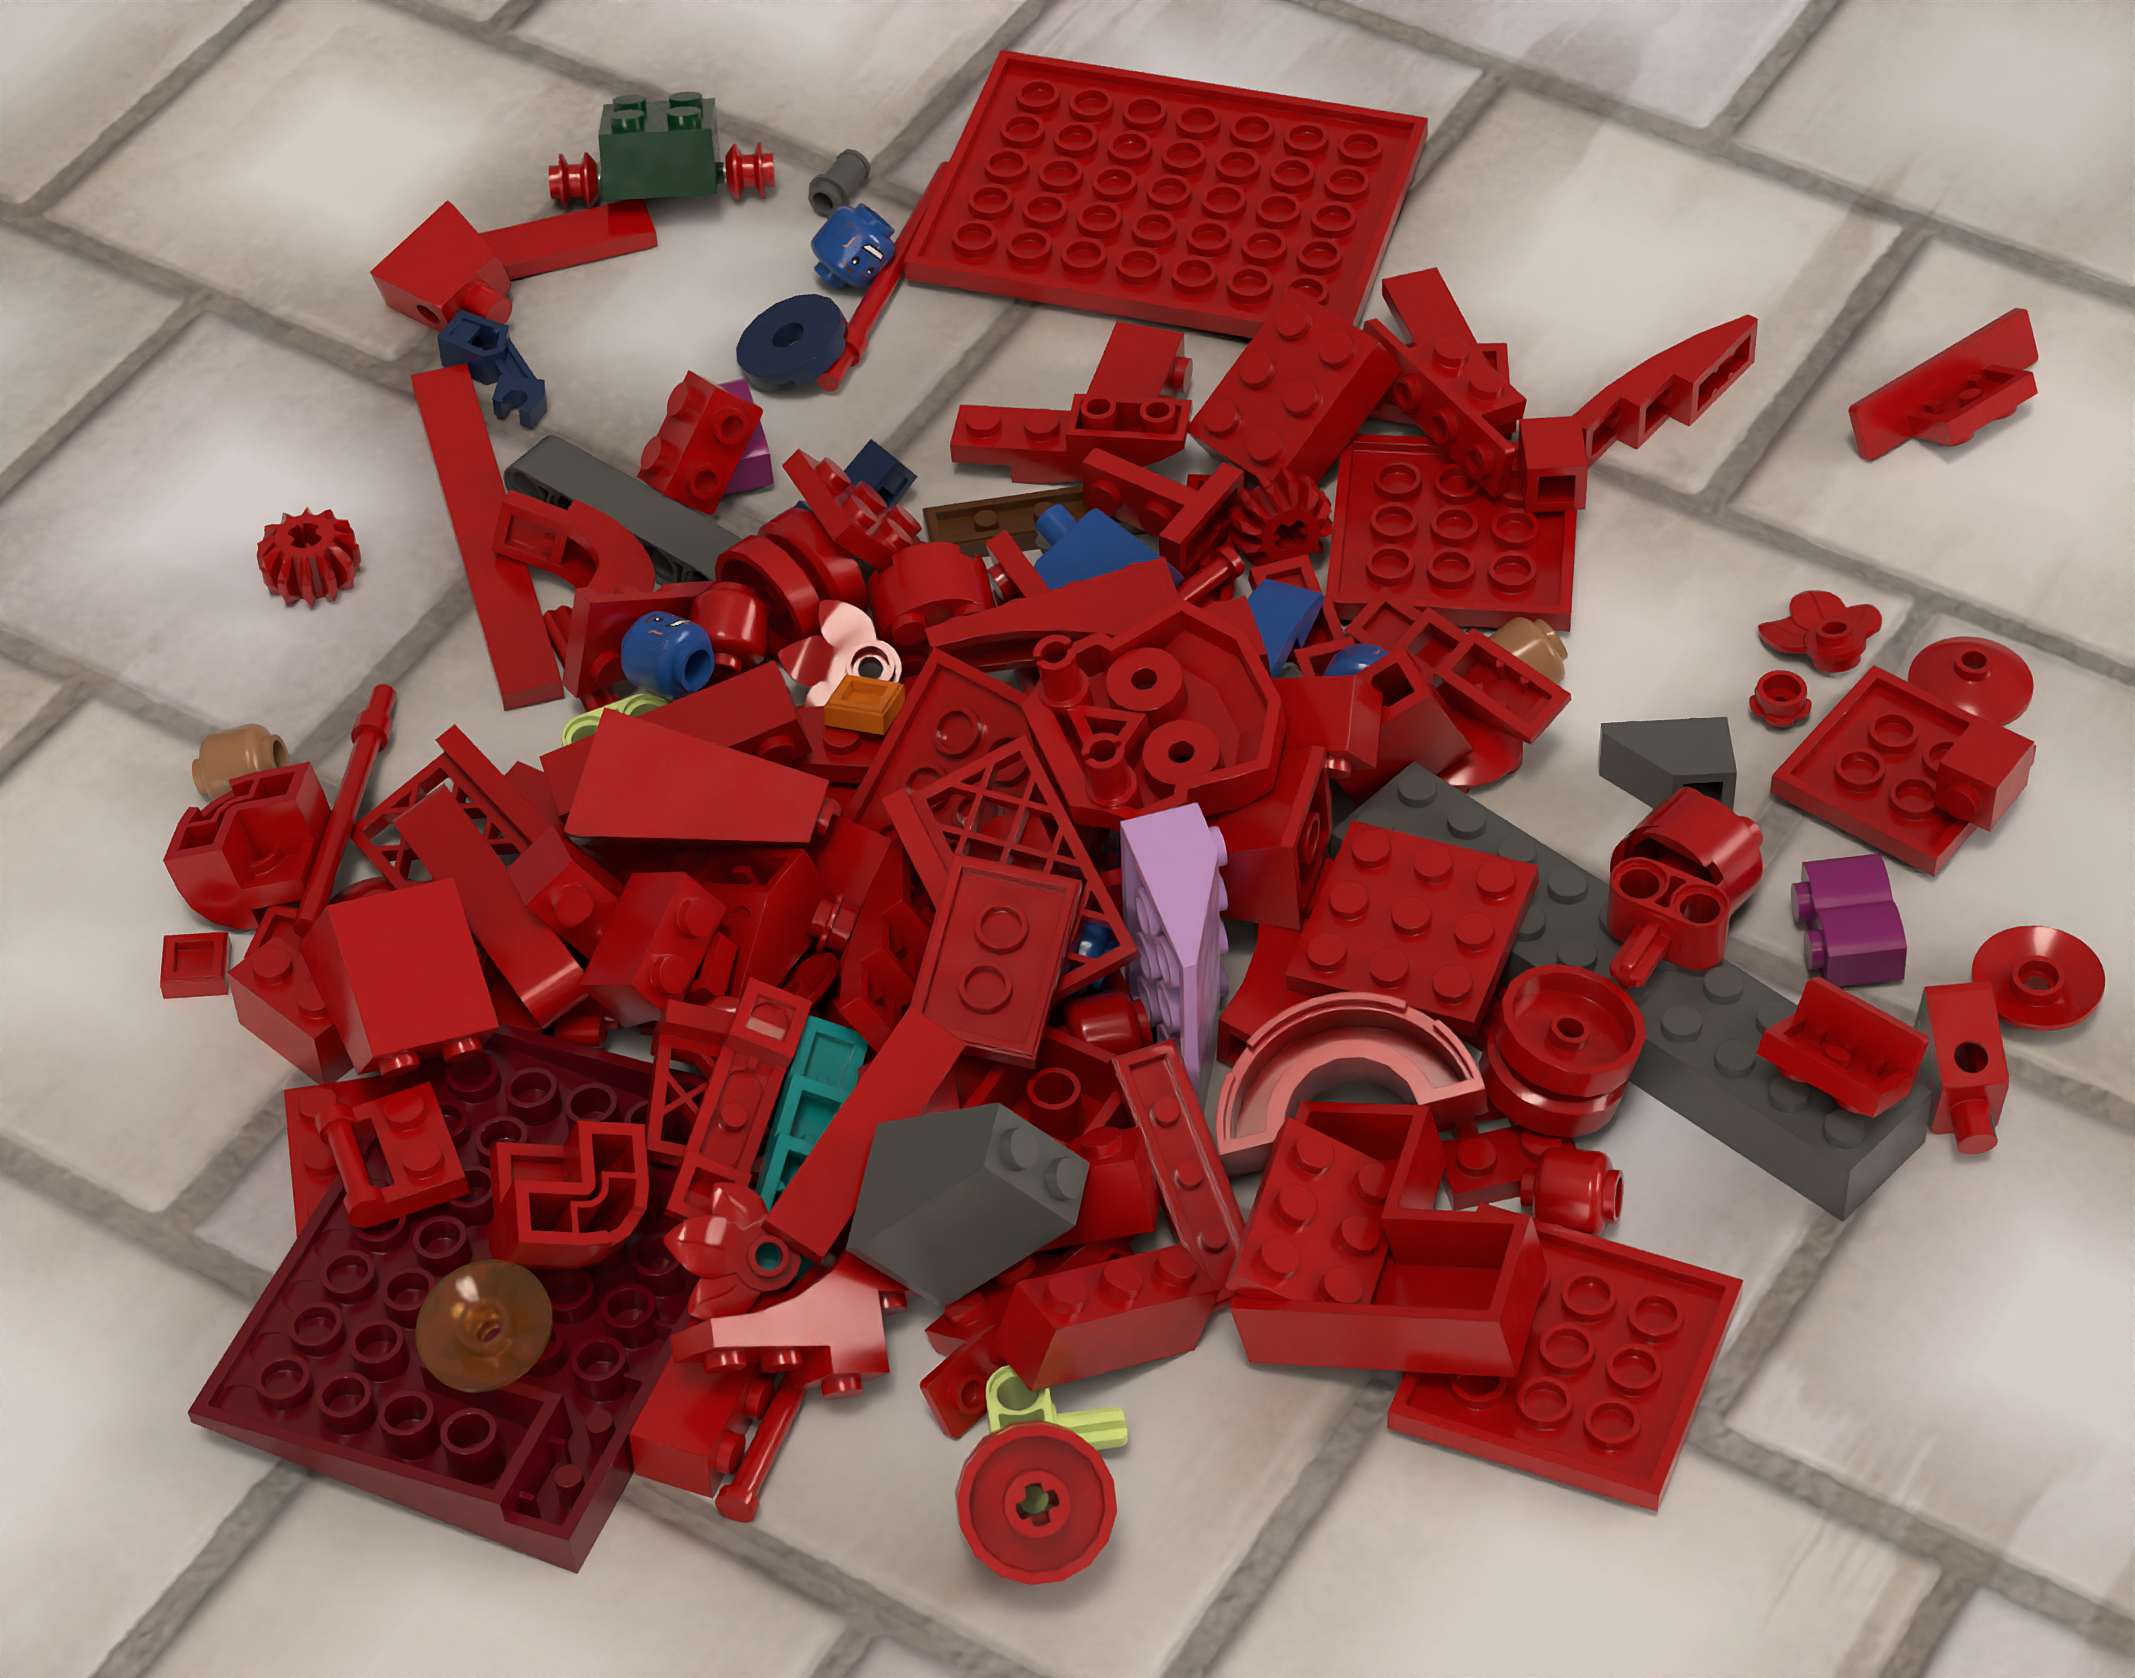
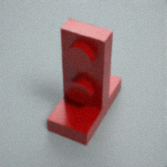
(1182, 518)

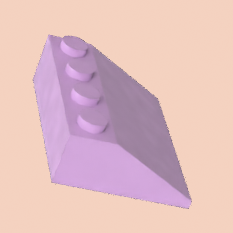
(1173, 917)

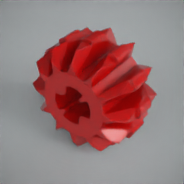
(1281, 518)
(308, 557)

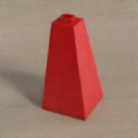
(681, 790)

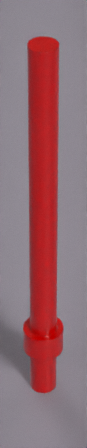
(878, 293)
(369, 737)

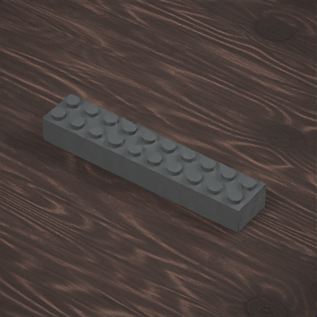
(1696, 1022)

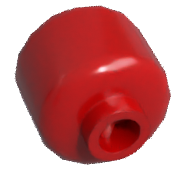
(735, 624)
(1108, 1021)
(1574, 1190)

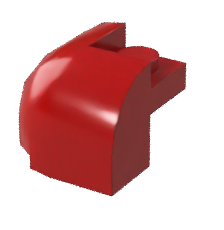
(250, 846)
(568, 1200)

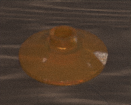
(466, 1308)

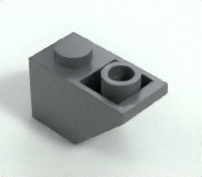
(1665, 755)

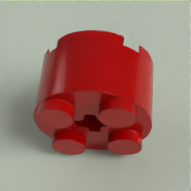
(925, 590)
(1701, 840)

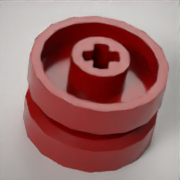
(792, 570)
(1562, 1050)
(1046, 1543)

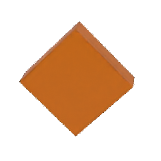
(864, 704)

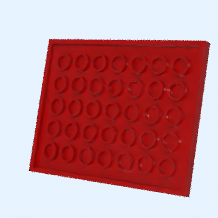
(1164, 196)

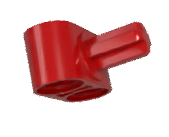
(1663, 917)

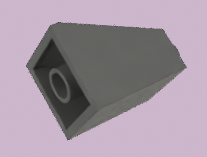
(962, 1198)

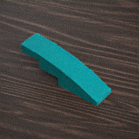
(811, 1096)

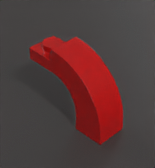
(573, 544)

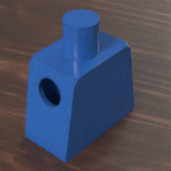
(1087, 547)

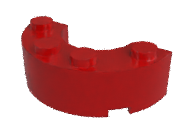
(1334, 1043)

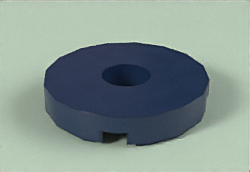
(765, 343)

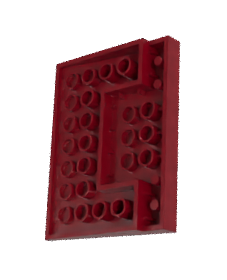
(332, 1352)

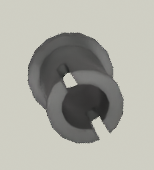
(835, 186)

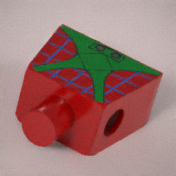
(1963, 1063)

